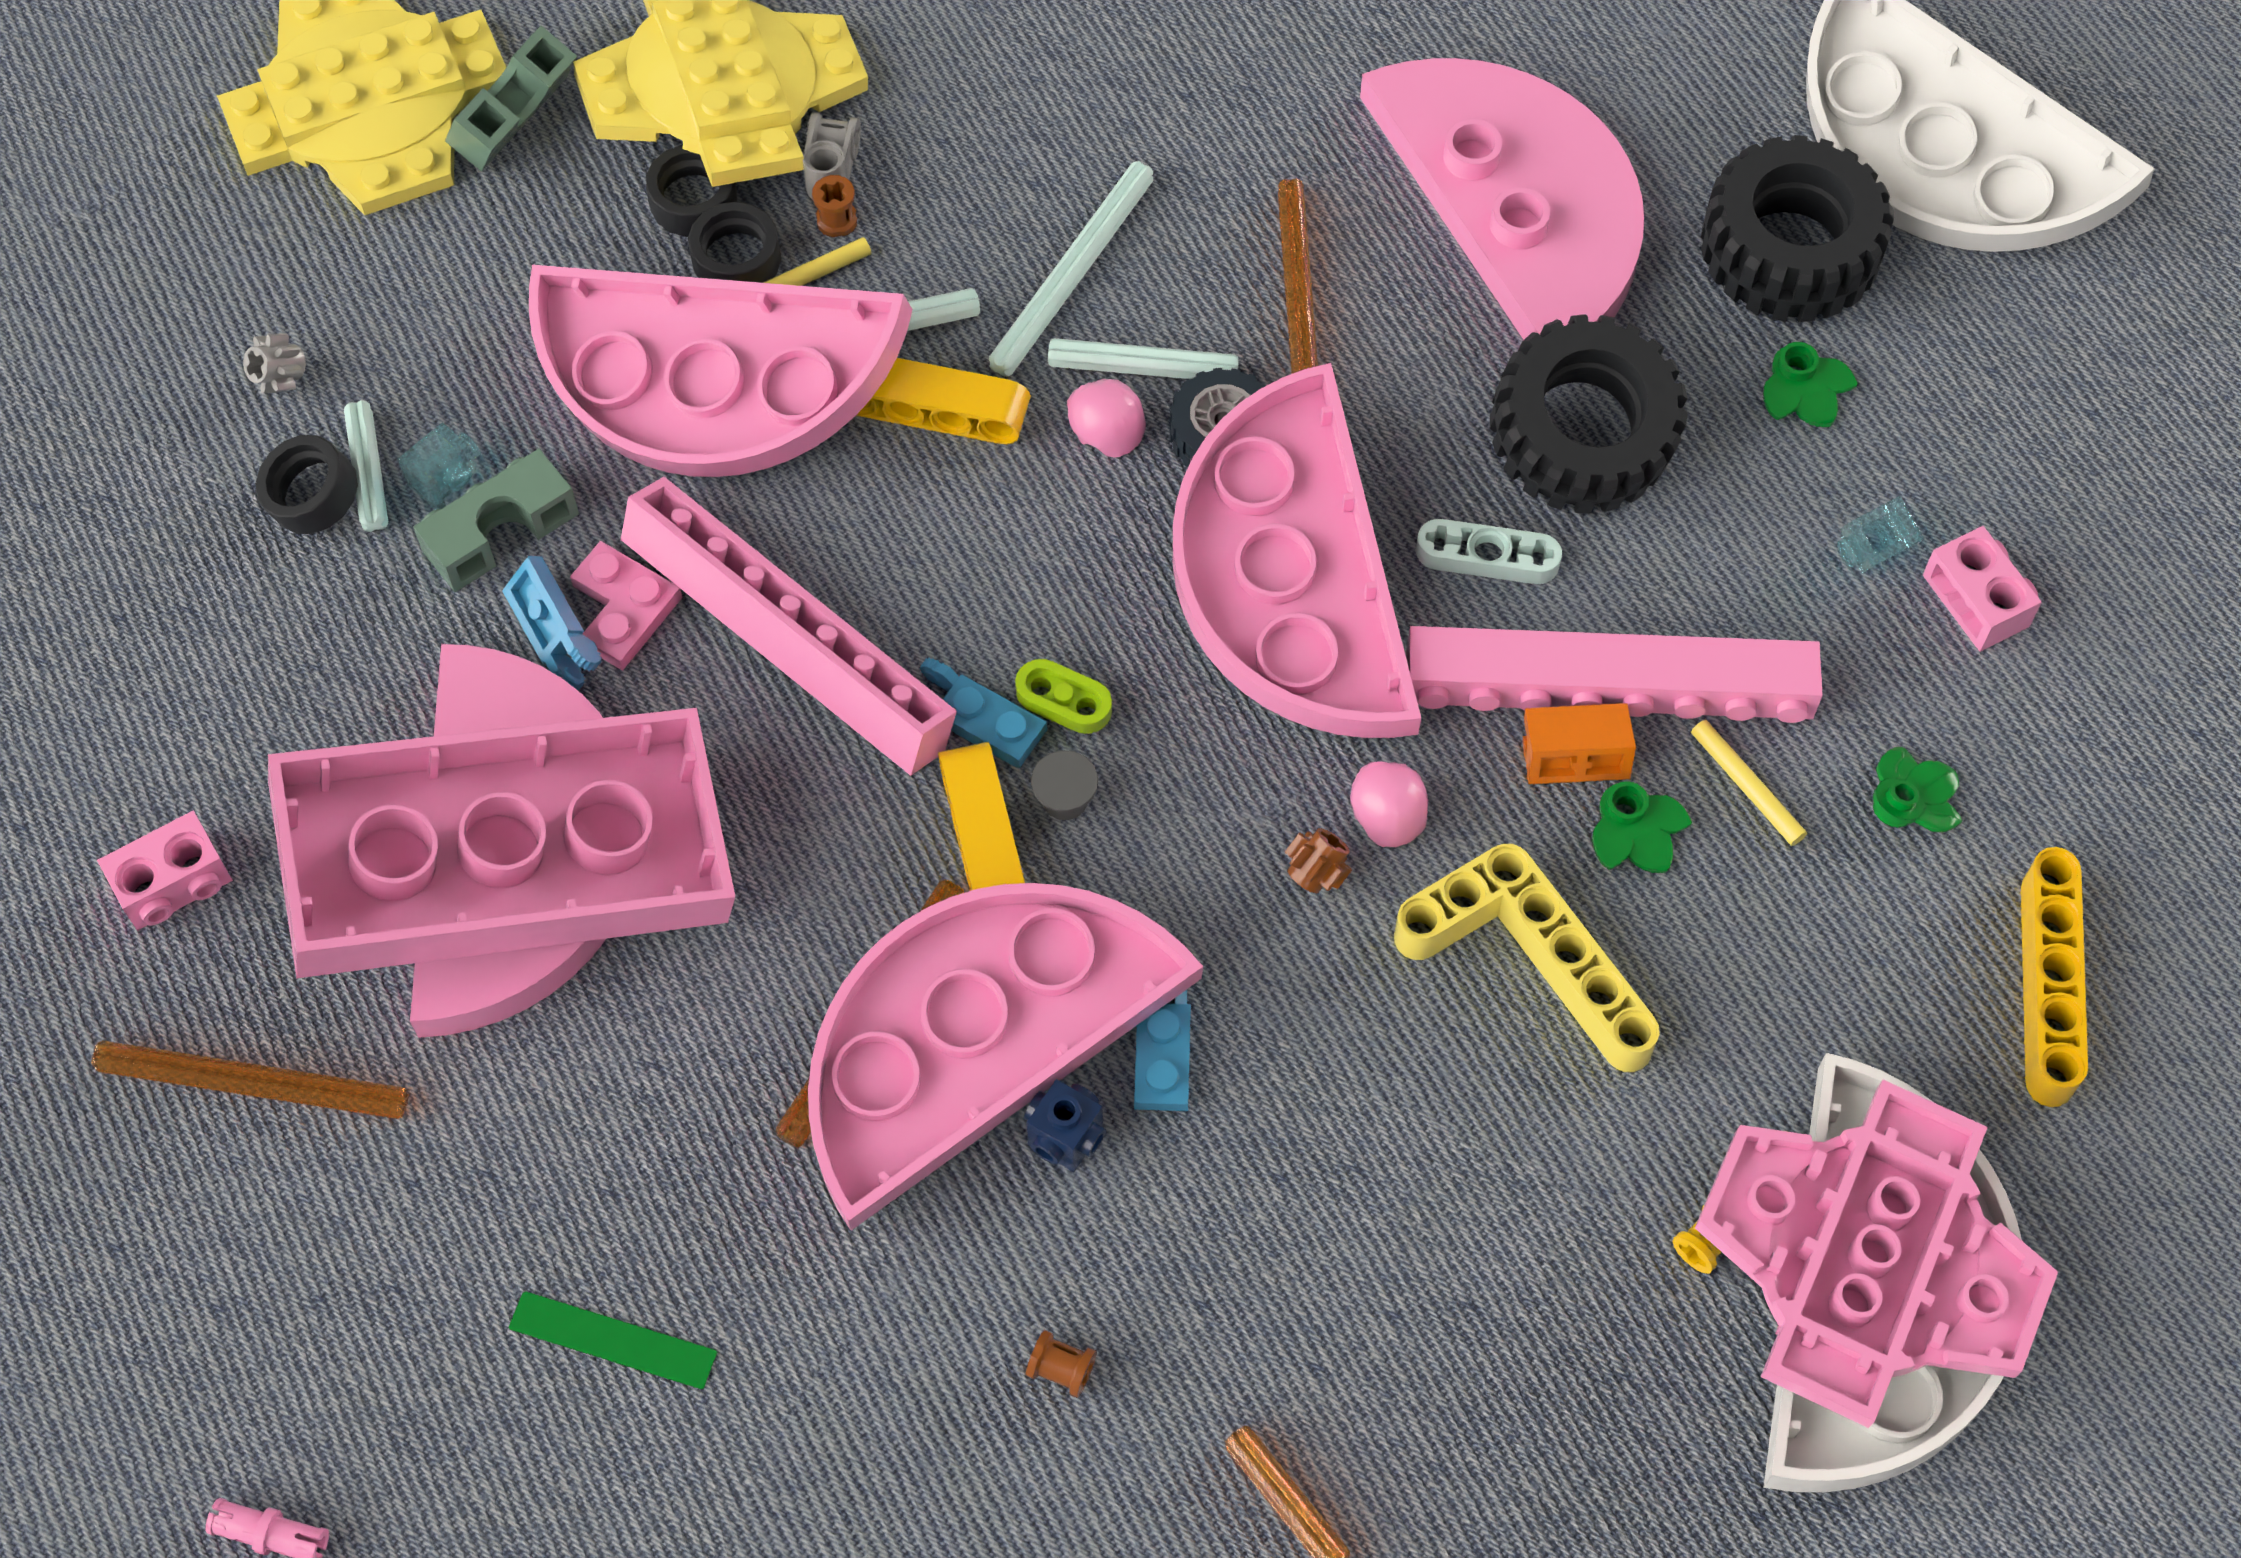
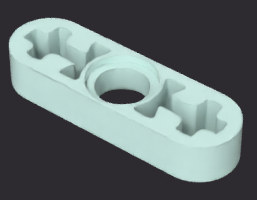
(1525, 541)

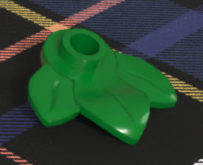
(1809, 390)
(1915, 792)
(1640, 835)

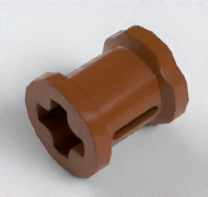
(834, 200)
(1061, 1363)

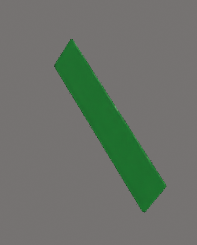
(613, 1340)

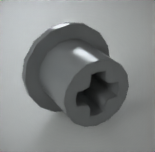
(1064, 783)

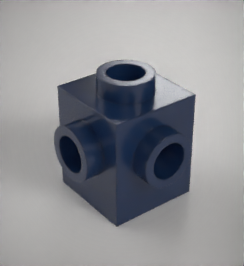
(1070, 1139)

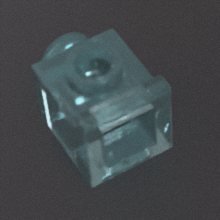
(439, 464)
(1890, 524)

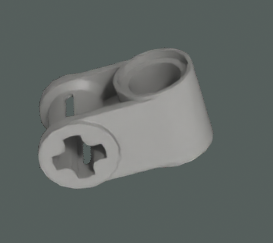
(829, 148)

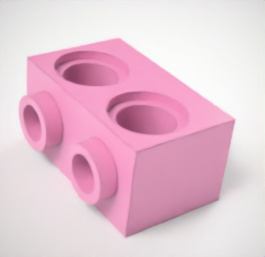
(1972, 593)
(160, 860)

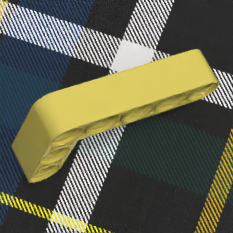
(1538, 940)

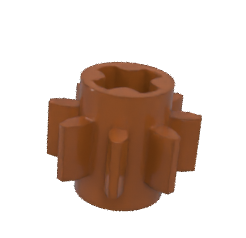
(1318, 860)

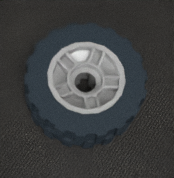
(1203, 404)

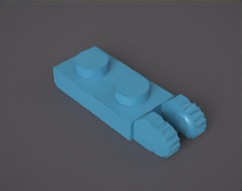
(550, 622)
(986, 715)
(1163, 1058)

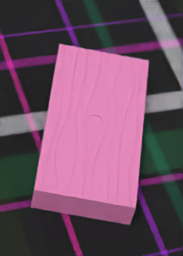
(497, 841)

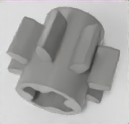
(274, 363)

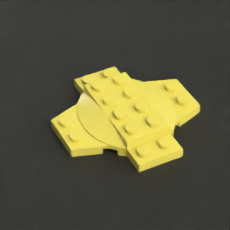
(722, 81)
(364, 96)

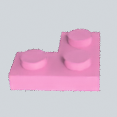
(633, 601)

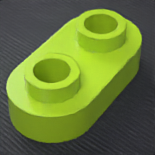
(1066, 696)

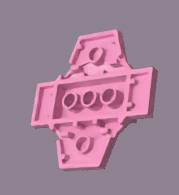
(1876, 1253)

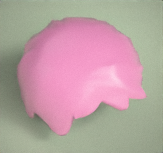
(1107, 416)
(1389, 803)

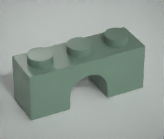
(512, 100)
(524, 493)

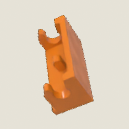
(1578, 743)

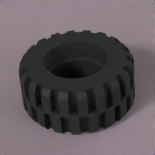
(1805, 181)
(1607, 359)

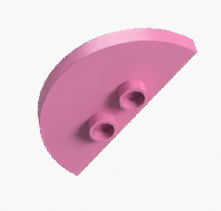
(1519, 181)
(711, 368)
(1287, 566)
(482, 693)
(971, 1019)

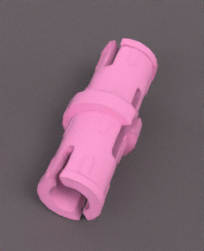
(266, 1530)

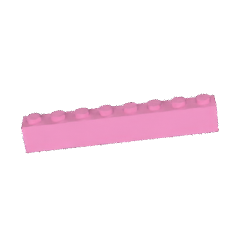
(788, 625)
(1646, 671)

